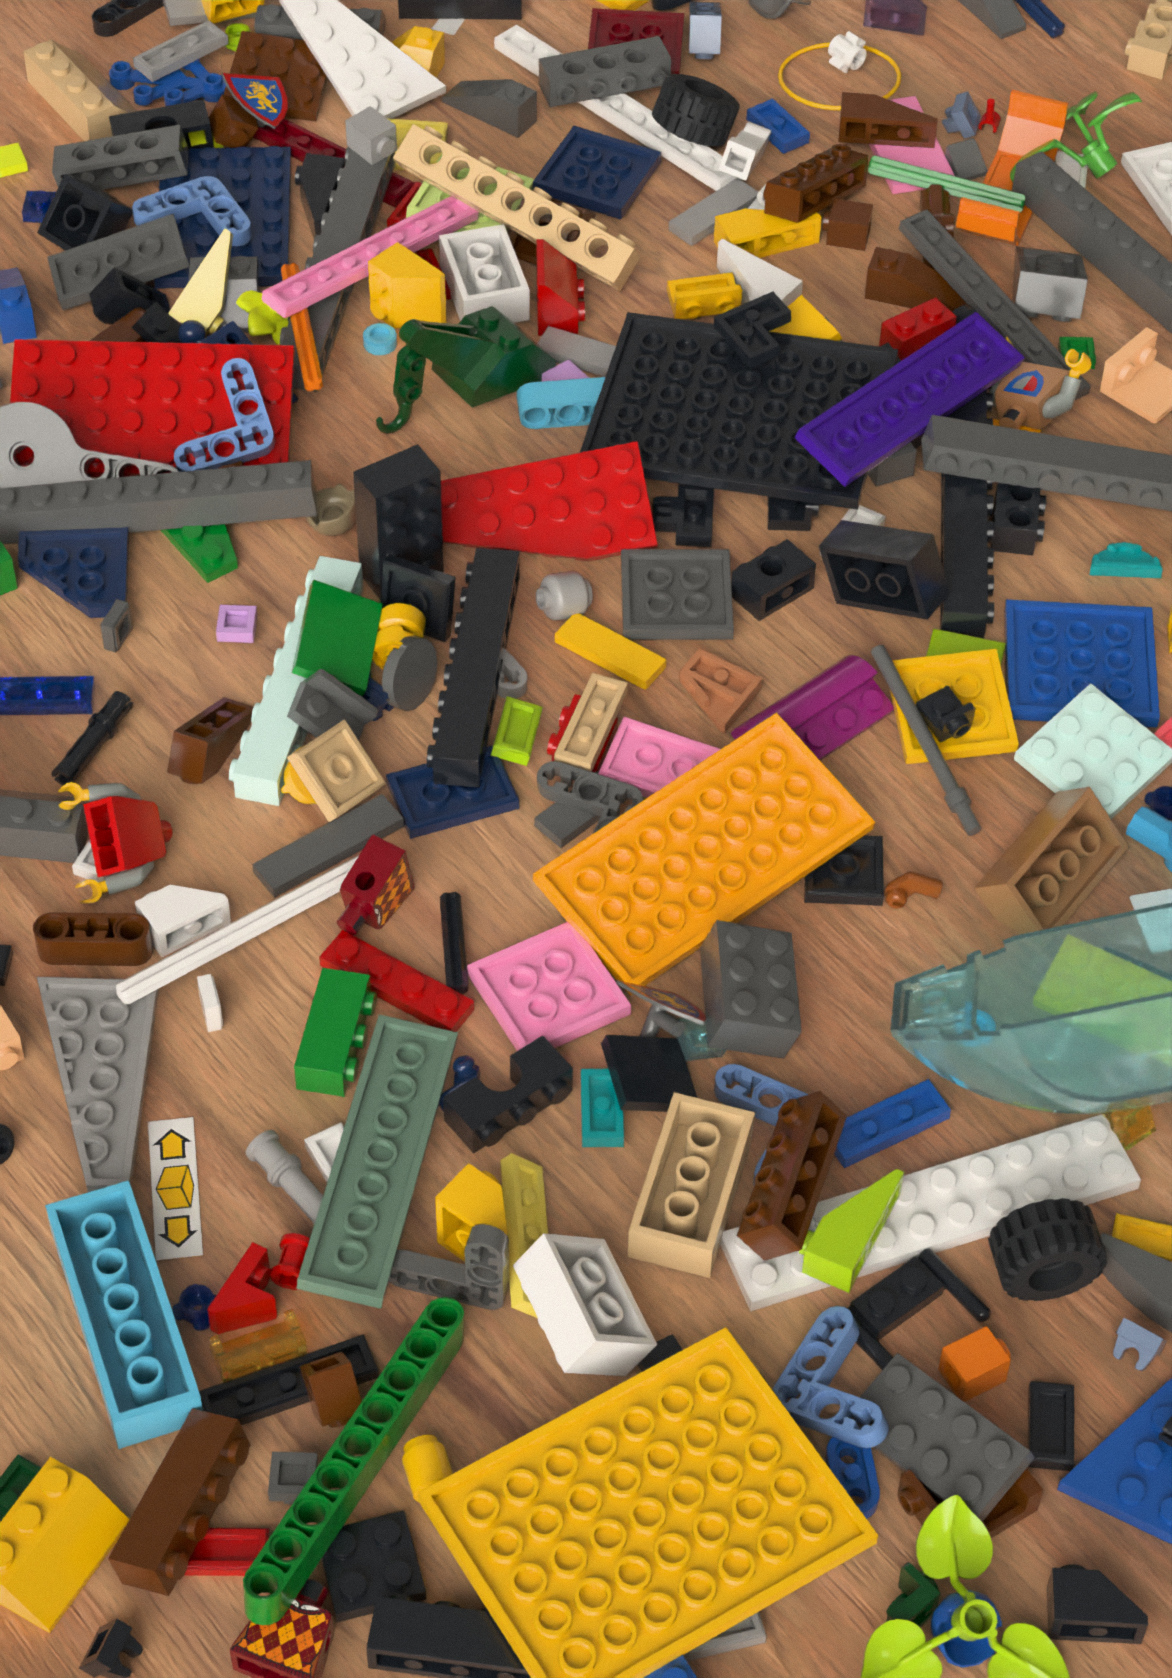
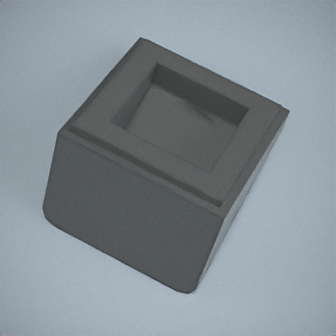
(966, 159)

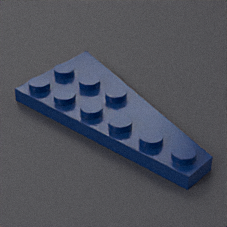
(1131, 1470)

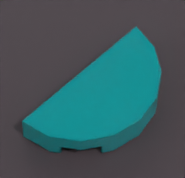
(1125, 561)

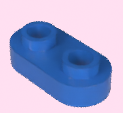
(858, 1477)

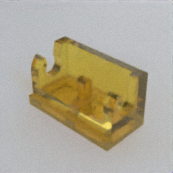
(259, 1348)

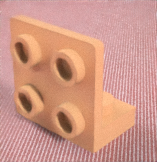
(1137, 379)

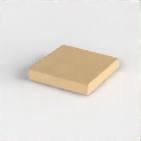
(336, 770)

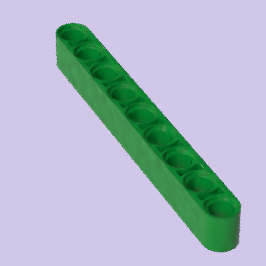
(436, 1337)

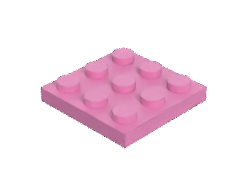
(549, 988)

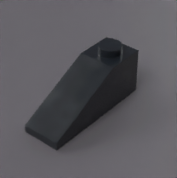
(316, 181)

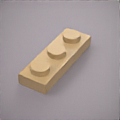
(591, 722)

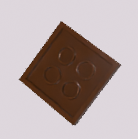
(288, 60)

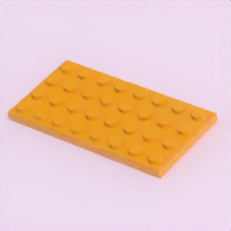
(703, 852)

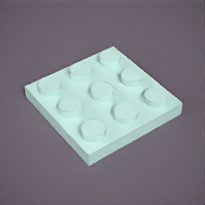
(1096, 748)

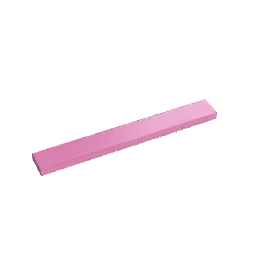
(352, 263)

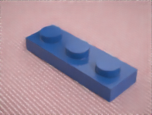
(890, 1122)

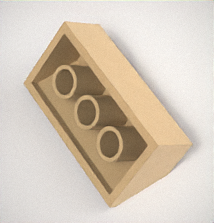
(74, 89)

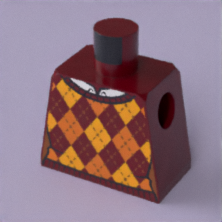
(375, 886)
(292, 1646)

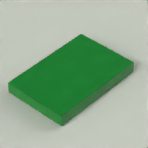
(337, 635)

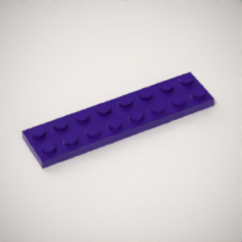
(901, 400)

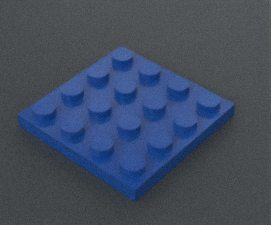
(1066, 646)

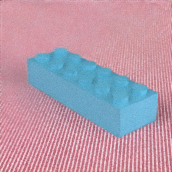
(124, 1313)

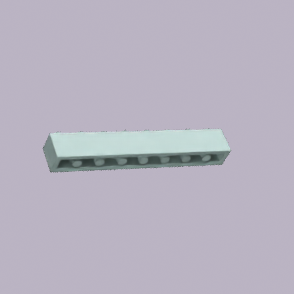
(273, 735)

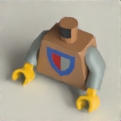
(1038, 392)

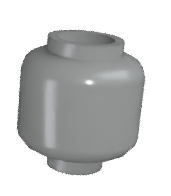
(564, 595)

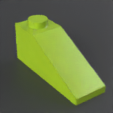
(849, 1232)

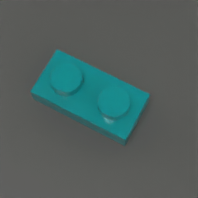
(600, 1110)

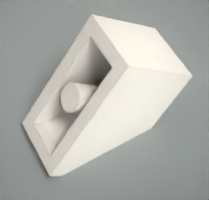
(182, 916)

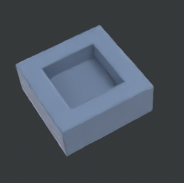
(962, 116)
(1134, 1336)

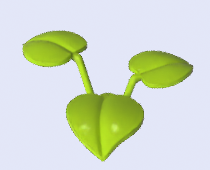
(957, 1546)

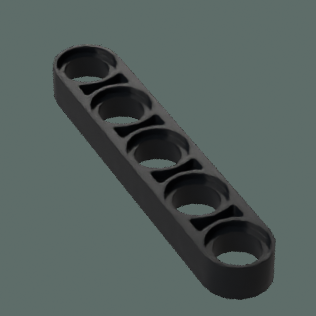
(121, 17)

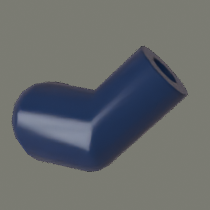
(464, 1072)

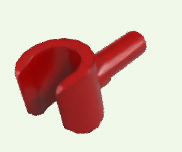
(990, 116)

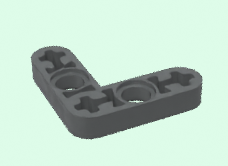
(605, 805)
(478, 1282)

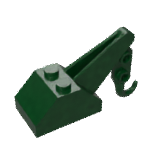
(477, 358)

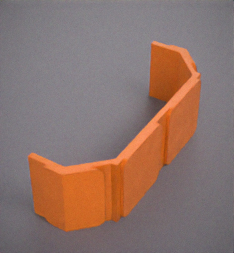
(1029, 124)

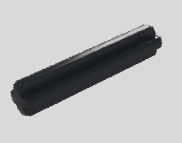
(453, 942)

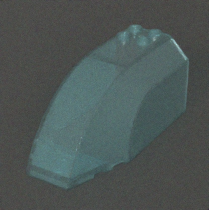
(1053, 1017)

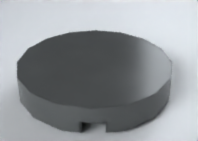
(410, 673)

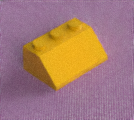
(54, 1543)

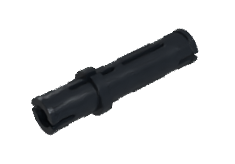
(100, 728)

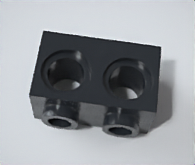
(1017, 520)

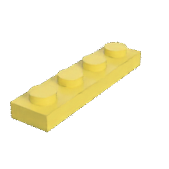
(524, 1217)

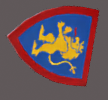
(260, 96)
(661, 1003)

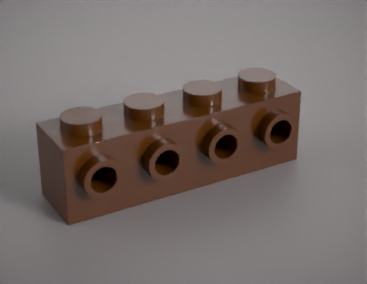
(815, 183)
(791, 1176)
(180, 1502)

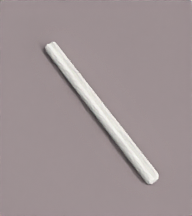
(232, 935)

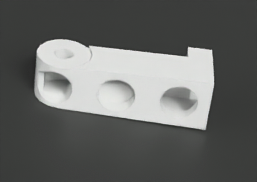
(745, 150)

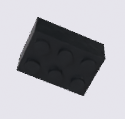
(884, 569)

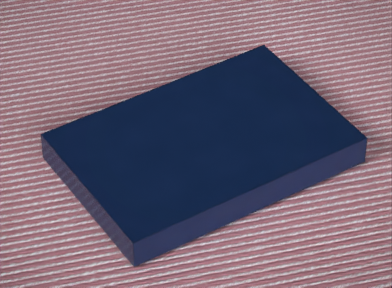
(439, 806)

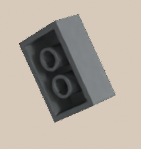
(750, 989)

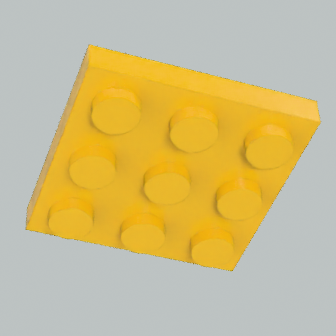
(973, 679)

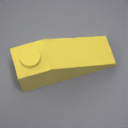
(206, 291)

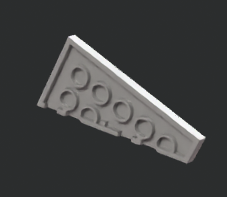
(102, 1069)

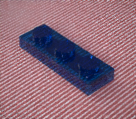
(47, 695)

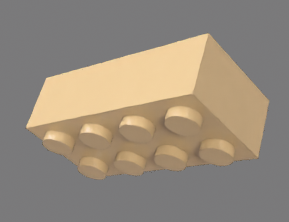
(691, 1185)

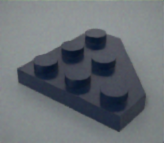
(79, 565)

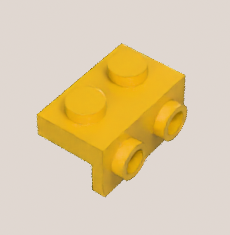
(703, 295)

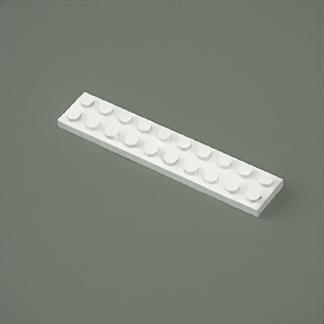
(957, 1203)

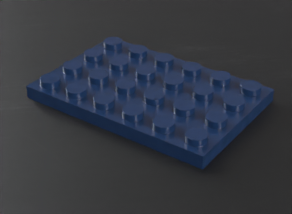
(261, 187)

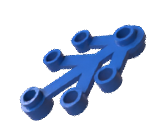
(205, 85)

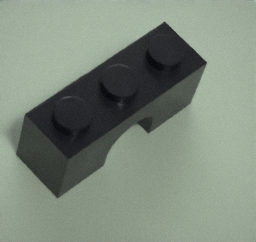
(189, 115)
(485, 1115)

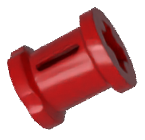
(290, 1260)

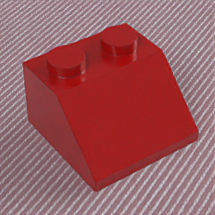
(557, 291)

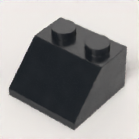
(82, 214)

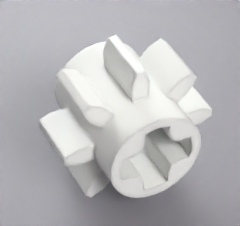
(847, 52)

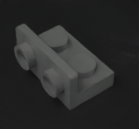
(325, 701)

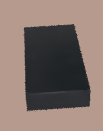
(1051, 1425)

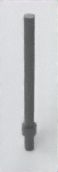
(956, 796)

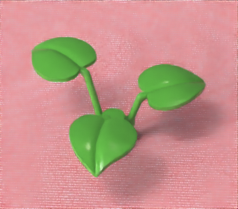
(1096, 153)

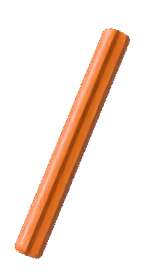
(304, 340)

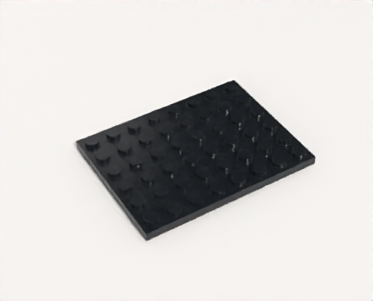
(724, 424)

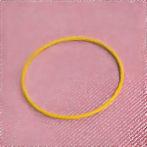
(823, 45)

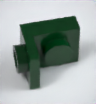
(919, 1597)

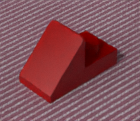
(242, 1297)

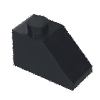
(122, 293)
(1091, 1608)

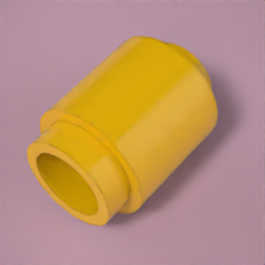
(425, 1463)

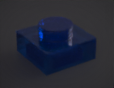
(36, 205)

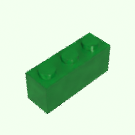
(334, 1032)

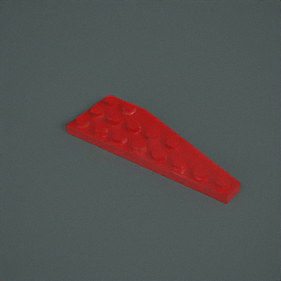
(554, 507)

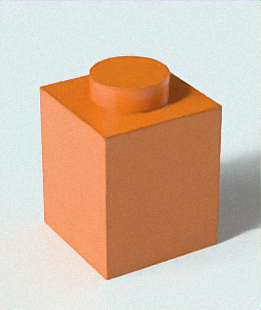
(975, 1364)

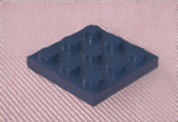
(597, 172)

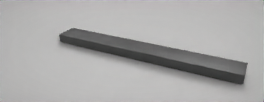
(982, 292)

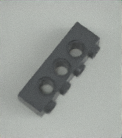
(604, 71)
(124, 158)

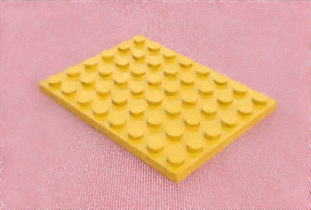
(647, 1518)

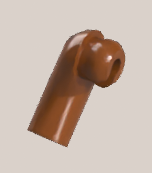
(908, 884)

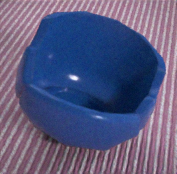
(958, 1651)

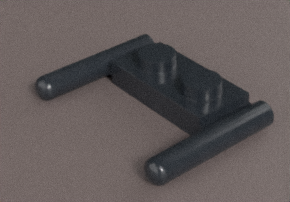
(904, 1295)

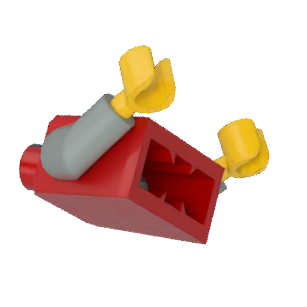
(122, 834)

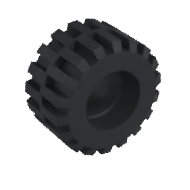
(695, 110)
(1047, 1249)

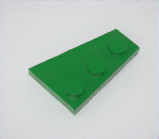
(205, 548)

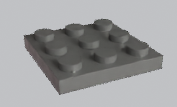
(676, 594)

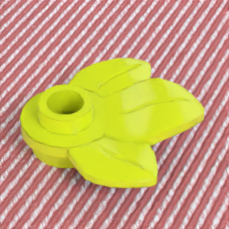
(261, 318)

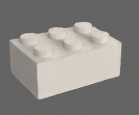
(484, 272)
(584, 1305)

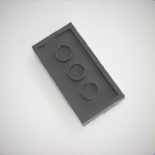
(141, 252)
(944, 1439)

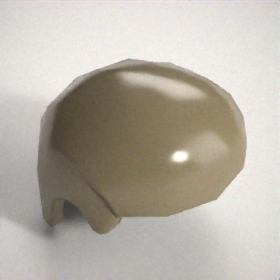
(334, 511)

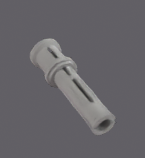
(285, 1172)

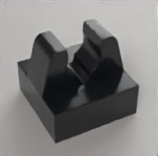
(105, 1648)

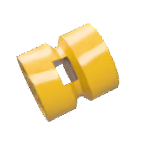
(395, 623)

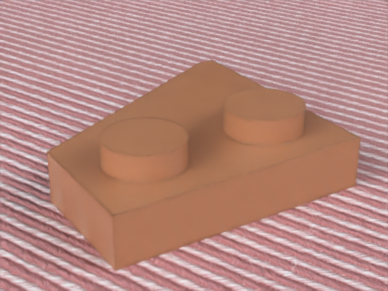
(719, 687)

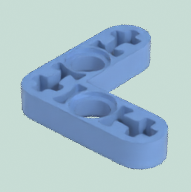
(197, 199)
(246, 426)
(762, 1085)
(815, 1384)

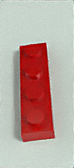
(399, 983)

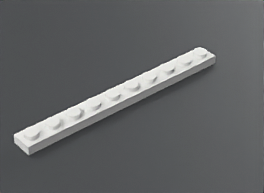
(624, 114)

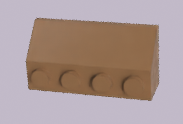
(1053, 863)

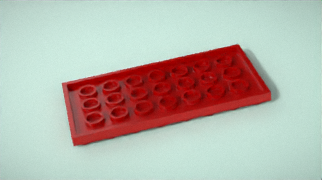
(151, 395)

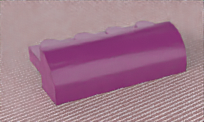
(830, 707)

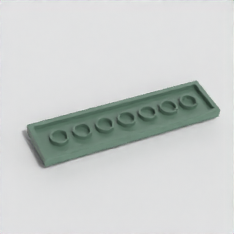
(378, 1162)

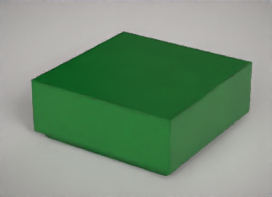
(1080, 344)

